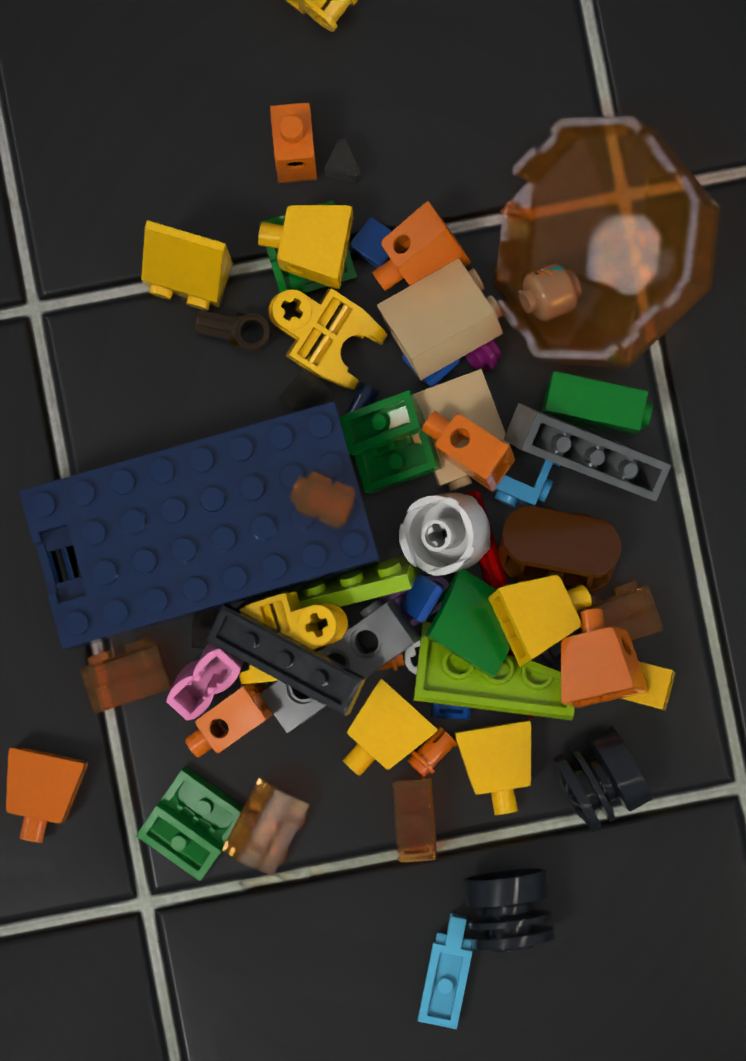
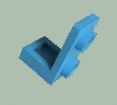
(512, 491)

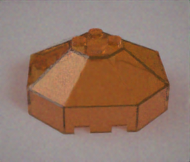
(628, 225)

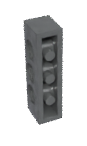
(587, 452)
(394, 637)

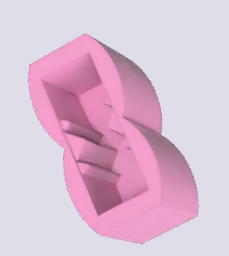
(202, 680)

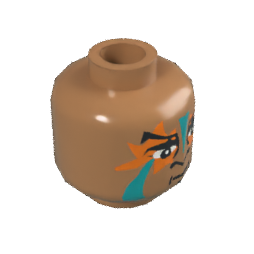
(550, 292)

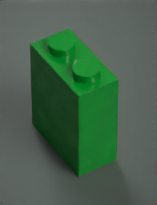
(597, 404)

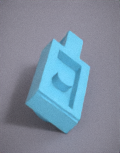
(446, 975)

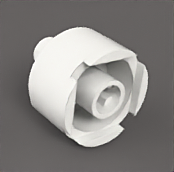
(465, 527)

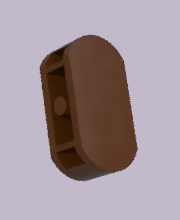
(553, 542)

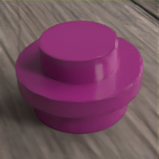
(484, 356)

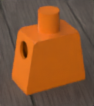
(293, 142)
(418, 248)
(483, 457)
(599, 663)
(240, 711)
(41, 788)

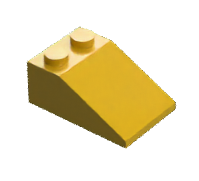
(185, 266)

